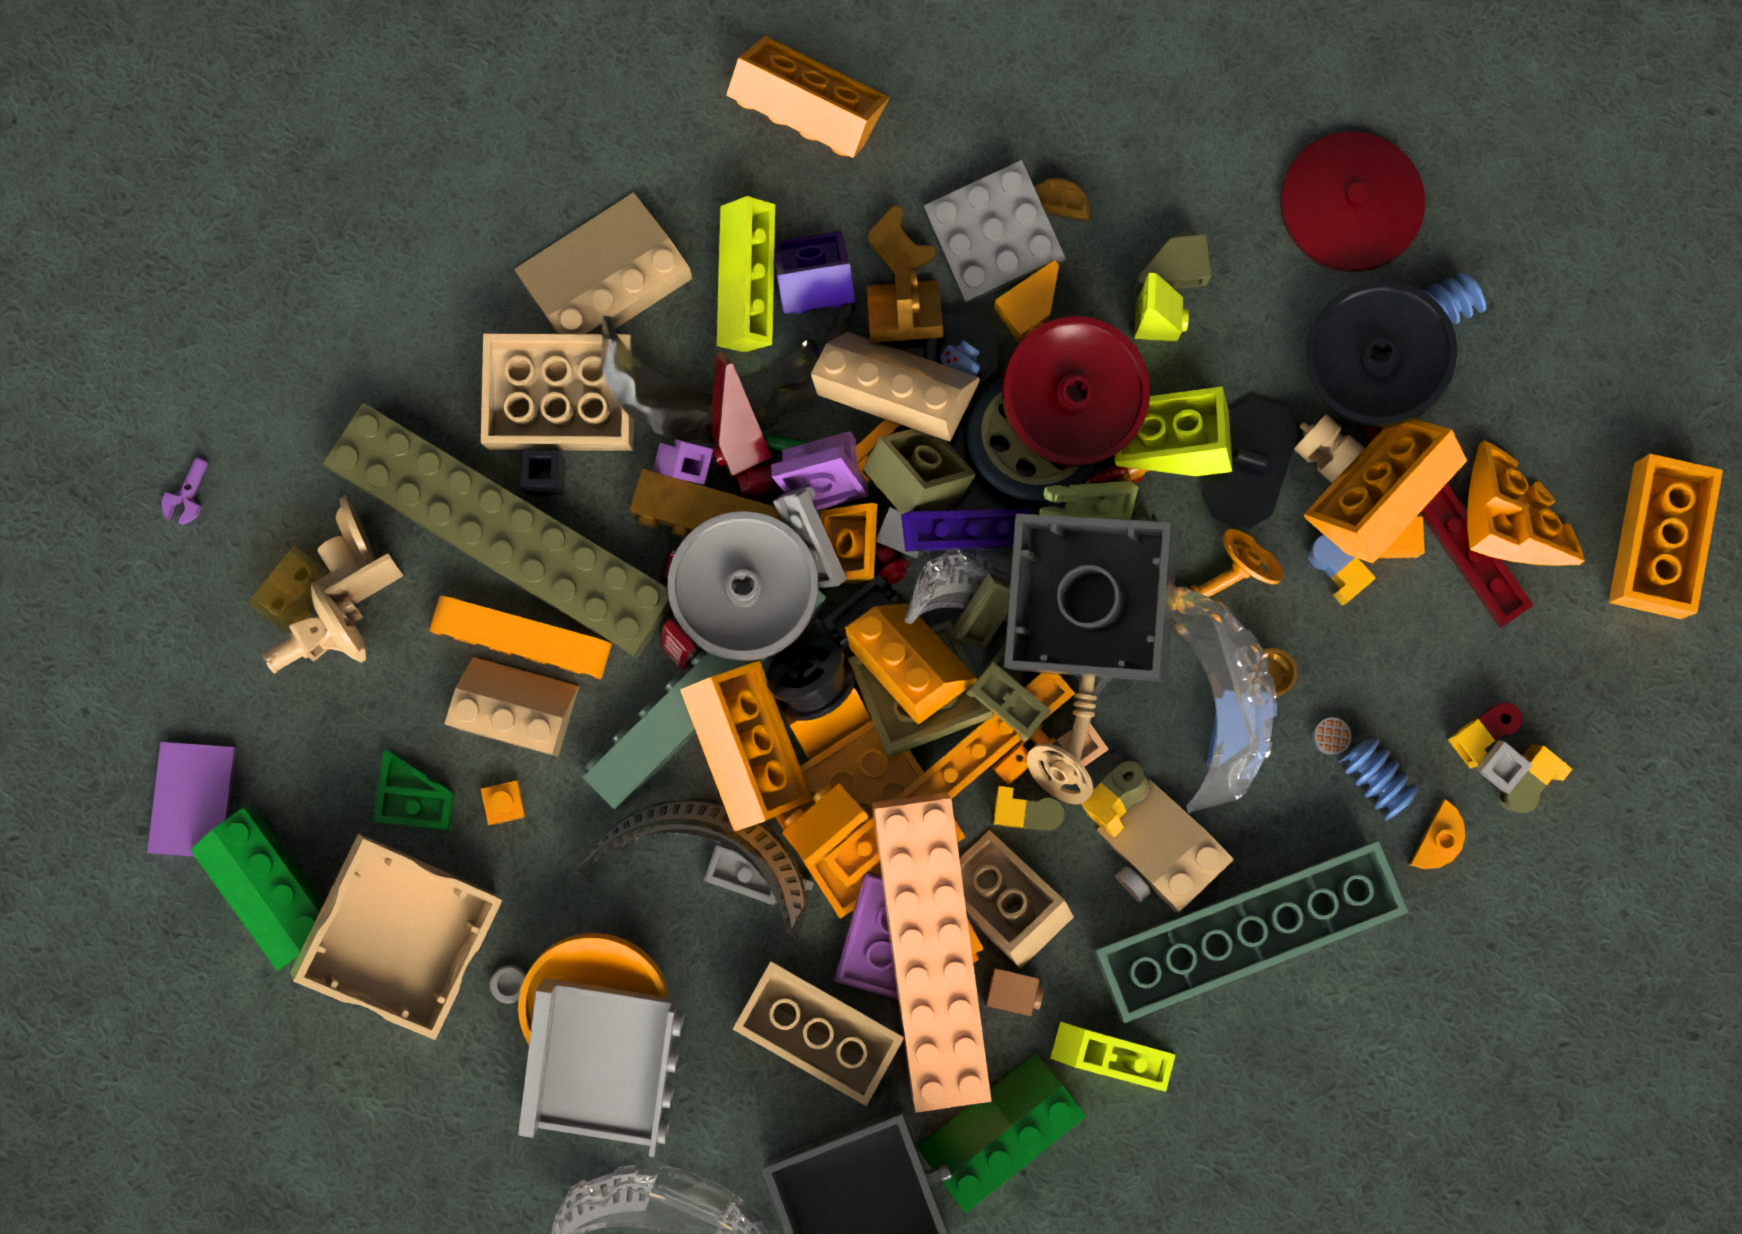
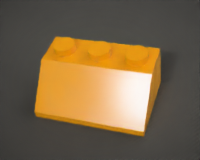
(908, 660)

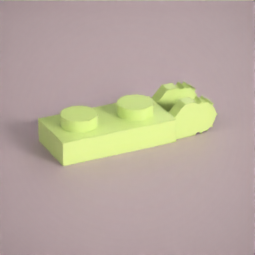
(1094, 500)

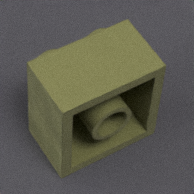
(918, 471)

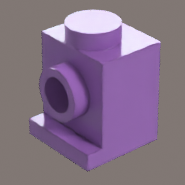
(683, 461)

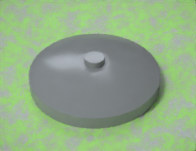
(743, 586)

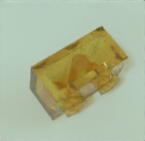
(287, 591)

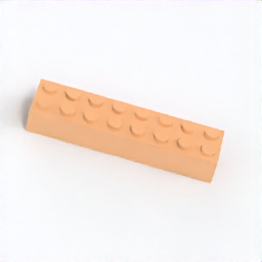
(931, 951)

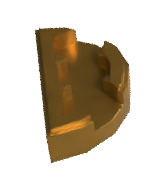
(1063, 199)

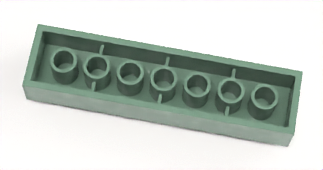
(1249, 931)

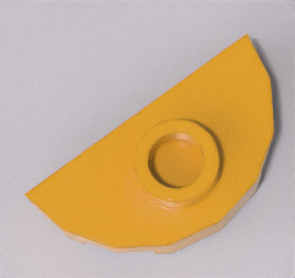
(1441, 840)

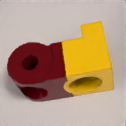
(1484, 730)

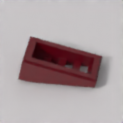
(678, 645)

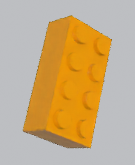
(1665, 536)

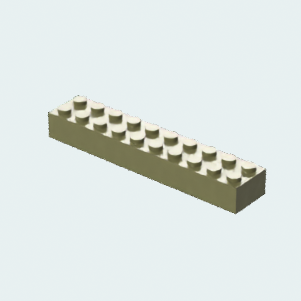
(500, 530)

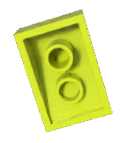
(1182, 435)

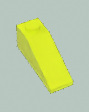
(1159, 311)
(1112, 1056)

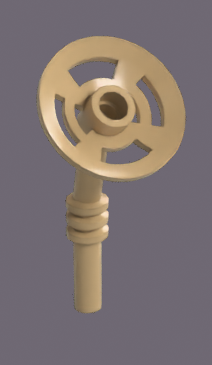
(1066, 764)

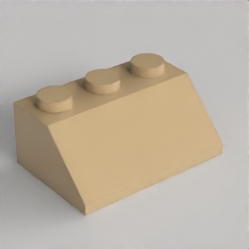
(512, 706)

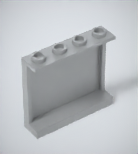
(600, 1063)

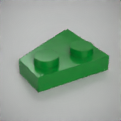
(411, 797)

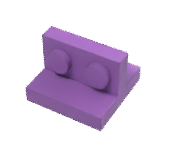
(826, 467)

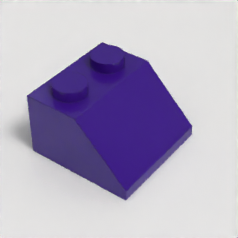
(813, 272)

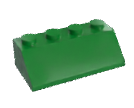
(260, 884)
(1002, 1136)

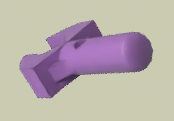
(186, 494)

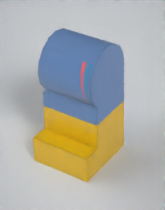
(1342, 568)

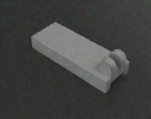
(800, 515)

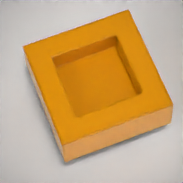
(503, 802)

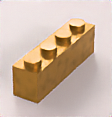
(685, 504)

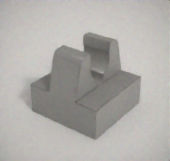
(1503, 766)

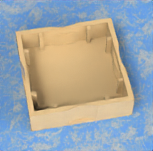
(395, 936)

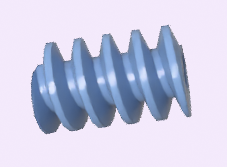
(1458, 296)
(1380, 777)

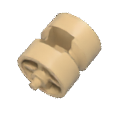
(1328, 447)

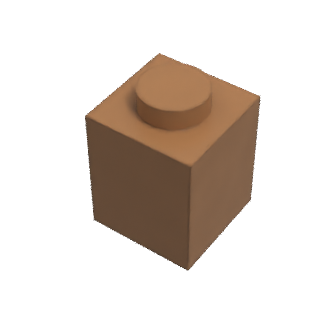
(1014, 992)

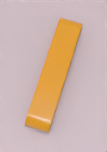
(520, 636)

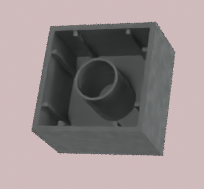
(1091, 597)

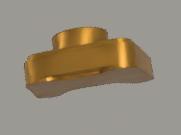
(889, 239)

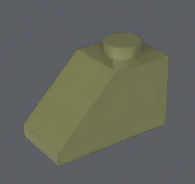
(1180, 262)

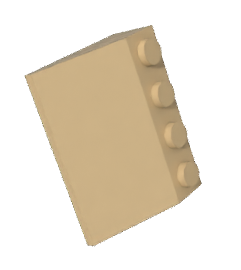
(605, 269)
(550, 395)

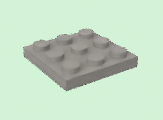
(994, 232)

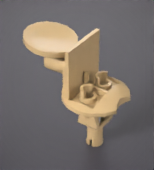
(351, 579)

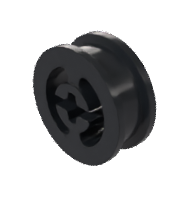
(811, 678)

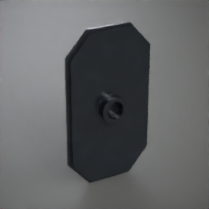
(955, 329)
(1260, 453)

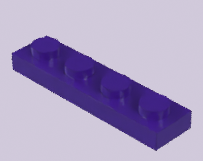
(959, 529)

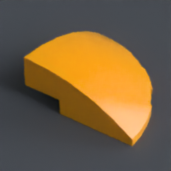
(1512, 518)

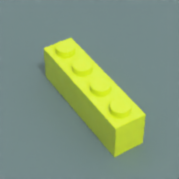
(746, 274)

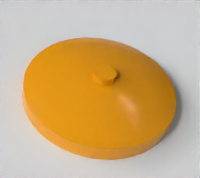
(594, 961)

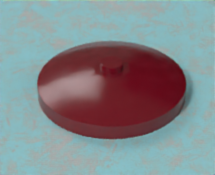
(1352, 201)
(1075, 391)

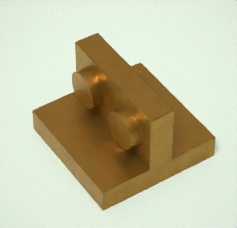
(905, 308)

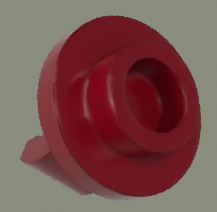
(891, 568)

